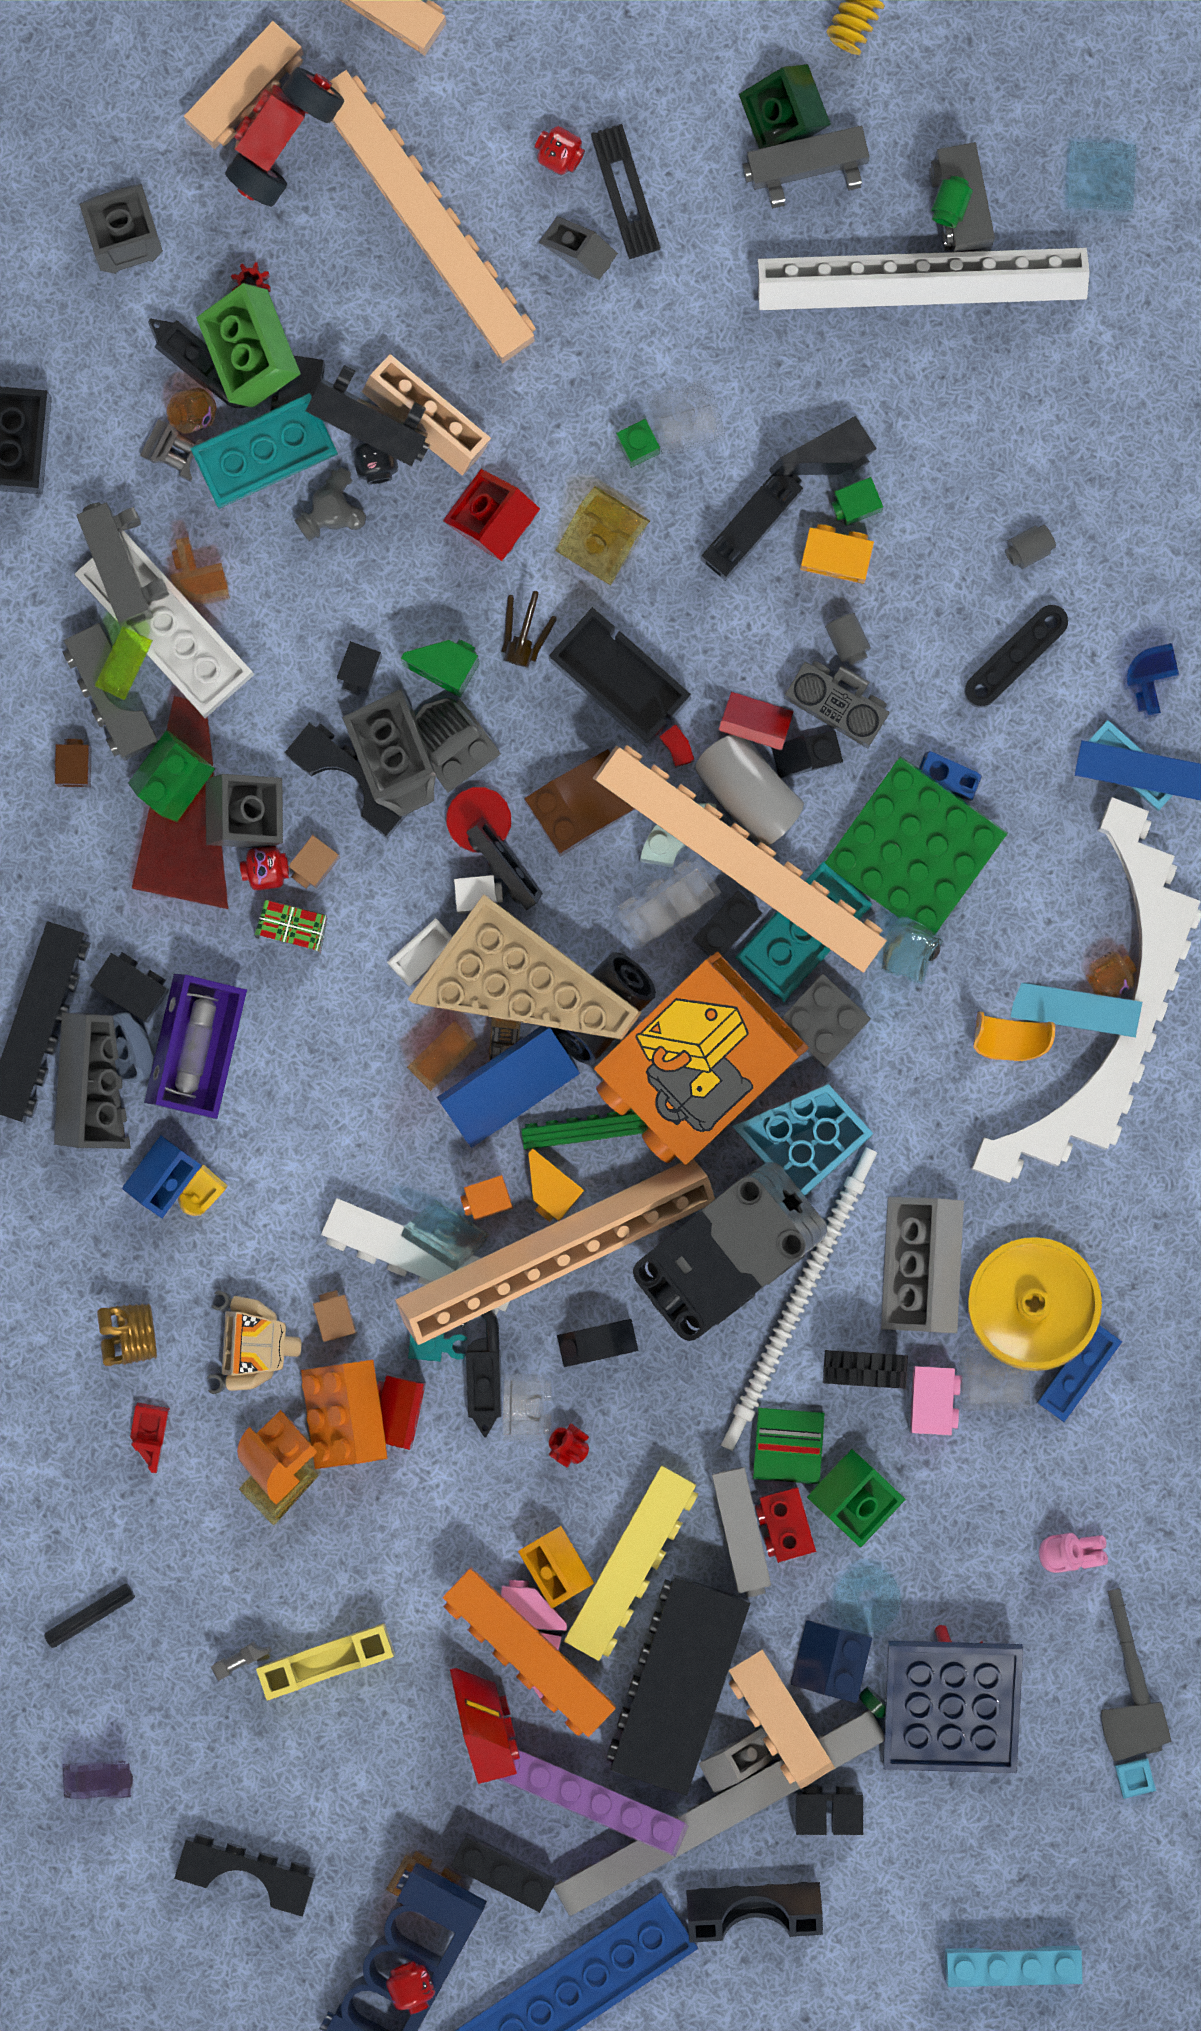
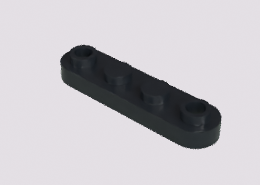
(1016, 656)

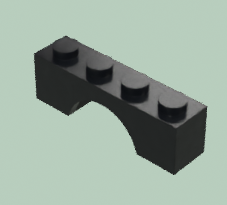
(317, 753)
(286, 1886)
(792, 1906)

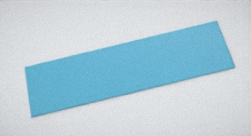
(1077, 1009)

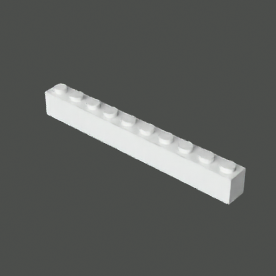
(923, 279)

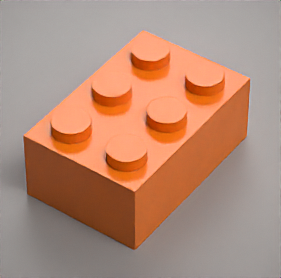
(344, 1414)

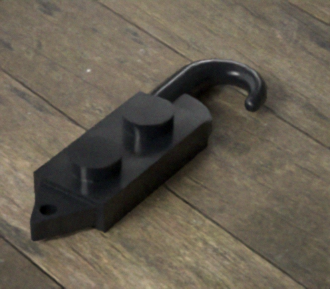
(189, 355)
(484, 1376)

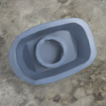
(133, 1049)

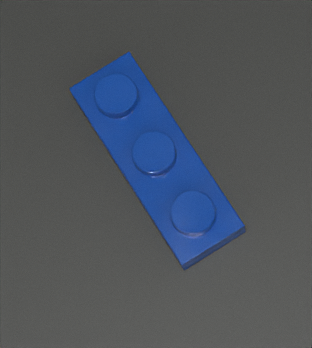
(1078, 1375)

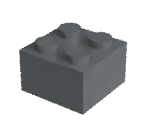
(244, 811)
(825, 1020)

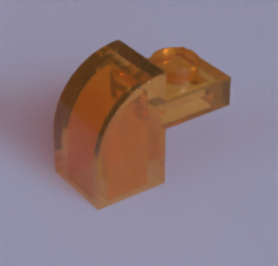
(196, 584)

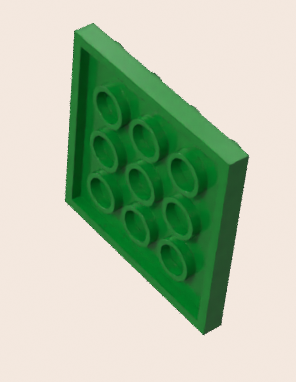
(915, 846)

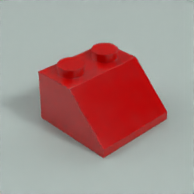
(492, 514)
(400, 1409)

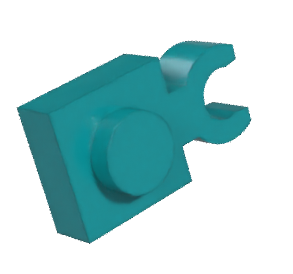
(433, 1348)

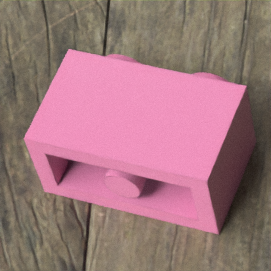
(933, 1400)

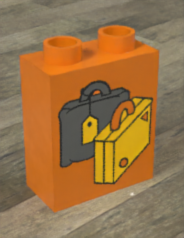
(698, 1060)

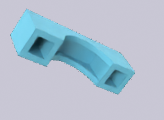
(1013, 1967)

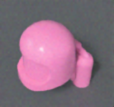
(1068, 1553)

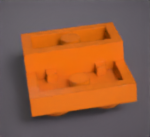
(275, 1455)

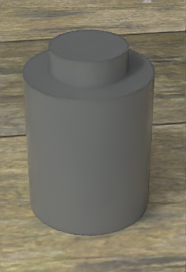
(848, 639)

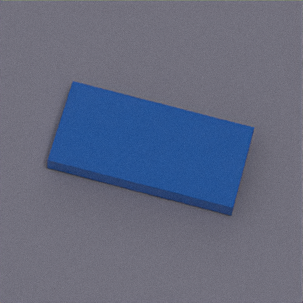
(508, 1085)

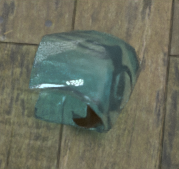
(909, 949)

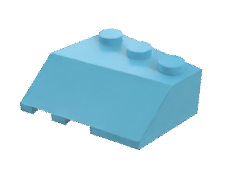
(806, 1136)

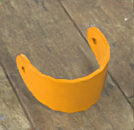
(1012, 1039)

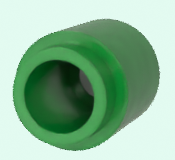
(951, 201)

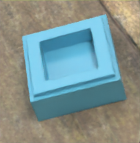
(1135, 1778)

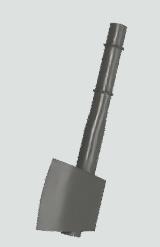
(1137, 1726)

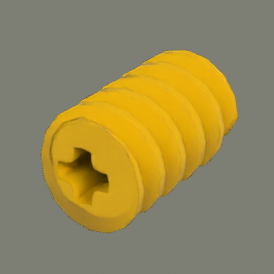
(852, 22)

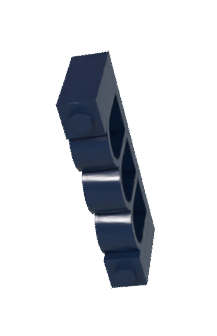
(435, 1899)

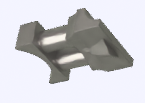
(160, 443)
(246, 1656)

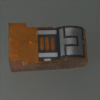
(503, 1035)

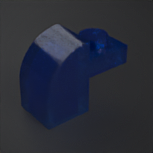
(1150, 667)

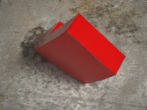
(149, 1432)

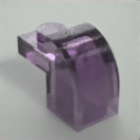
(97, 1779)

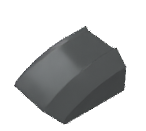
(121, 228)

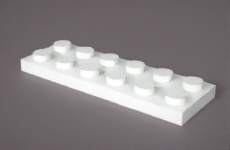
(182, 639)

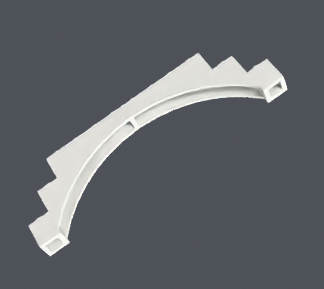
(1163, 927)

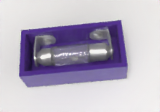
(195, 1046)

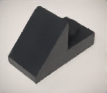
(807, 754)

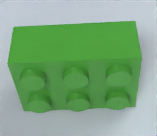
(248, 345)

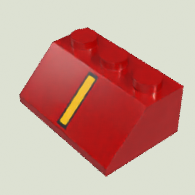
(485, 1726)

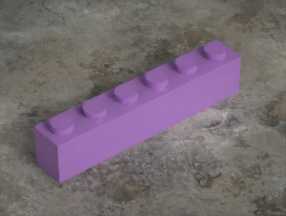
(597, 1804)

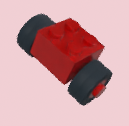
(272, 126)

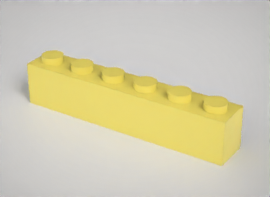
(630, 1563)

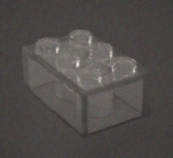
(667, 904)

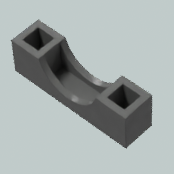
(128, 729)

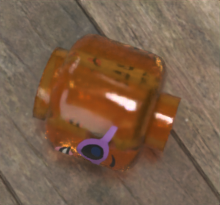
(191, 410)
(1111, 974)

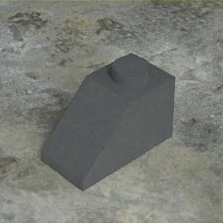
(579, 247)

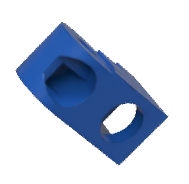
(951, 775)

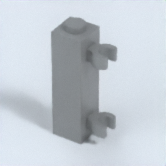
(741, 1531)

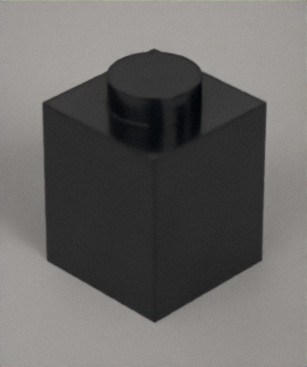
(358, 668)

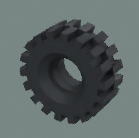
(865, 1369)

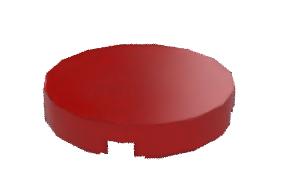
(471, 806)

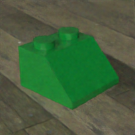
(444, 664)
(170, 777)
(856, 1498)

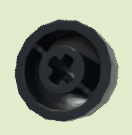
(626, 980)

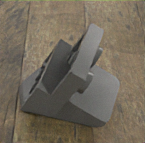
(454, 741)

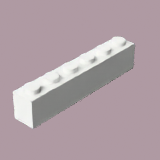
(382, 1239)

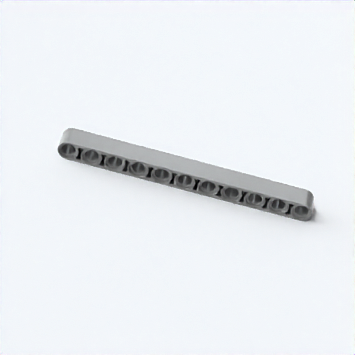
(711, 1817)

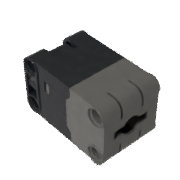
(730, 1251)

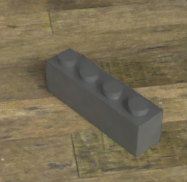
(88, 1085)

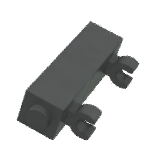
(805, 159)
(114, 563)

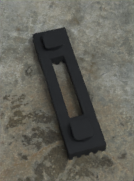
(611, 147)

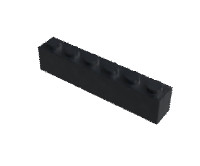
(37, 1019)

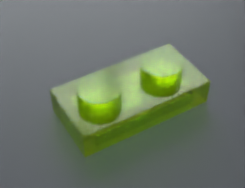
(123, 662)

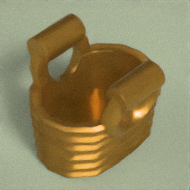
(133, 1332)

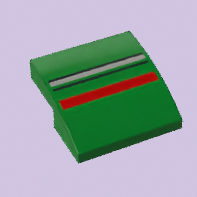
(788, 1446)

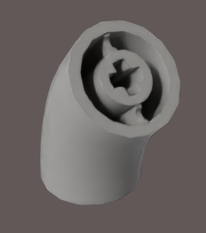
(749, 788)

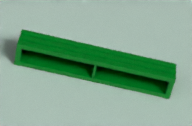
(581, 1131)

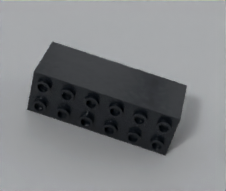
(678, 1684)

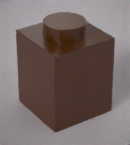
(73, 764)

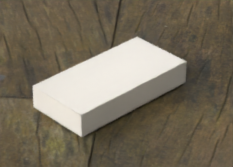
(420, 952)

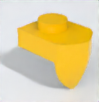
(201, 1192)

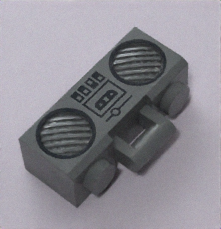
(847, 713)

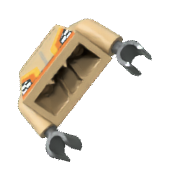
(252, 1344)

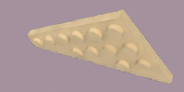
(514, 974)

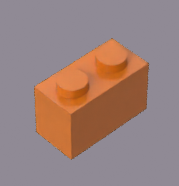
(486, 1198)

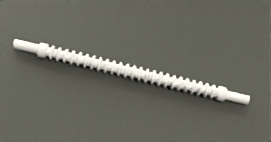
(744, 1411)

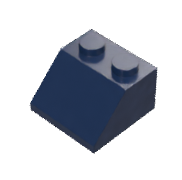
(831, 1661)

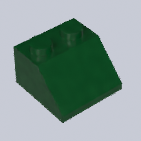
(784, 107)

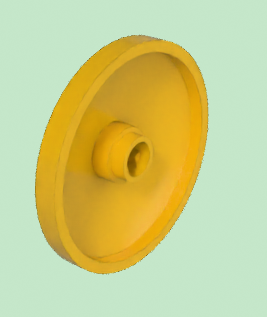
(1034, 1304)

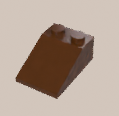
(576, 806)

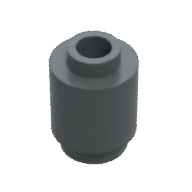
(1030, 546)

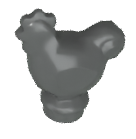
(331, 508)

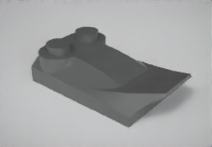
(392, 753)

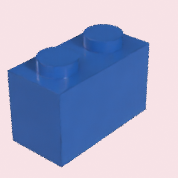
(161, 1176)

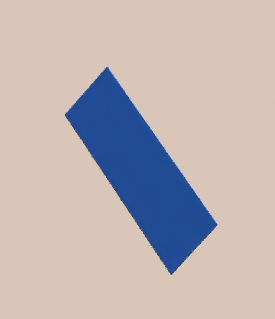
(1139, 770)

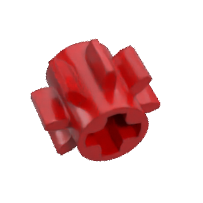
(254, 274)
(568, 1445)

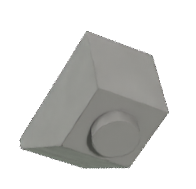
(737, 1760)

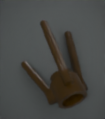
(519, 650)

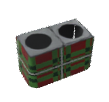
(292, 925)

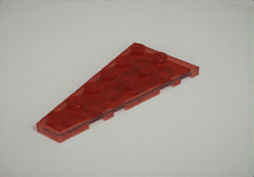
(174, 853)

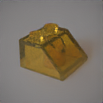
(602, 535)

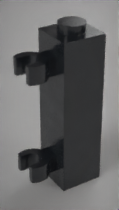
(369, 422)
(752, 524)

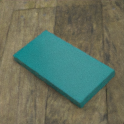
(263, 451)
(786, 954)

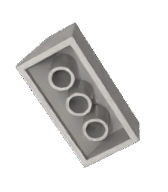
(922, 1264)

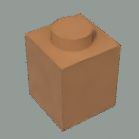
(313, 863)
(334, 1316)

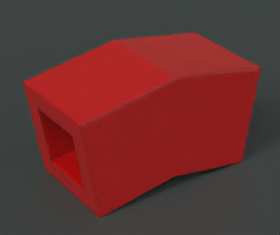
(678, 746)

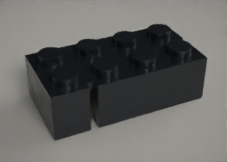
(619, 677)

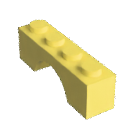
(325, 1661)

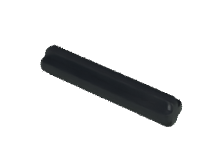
(89, 1615)

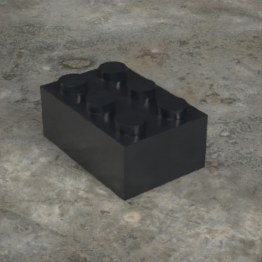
(23, 439)

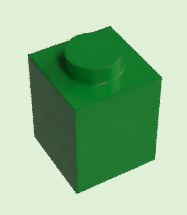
(638, 443)
(856, 502)

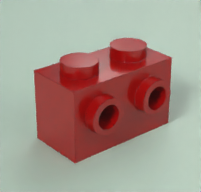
(786, 1525)

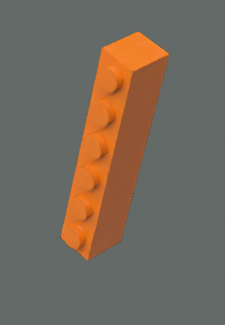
(529, 1652)

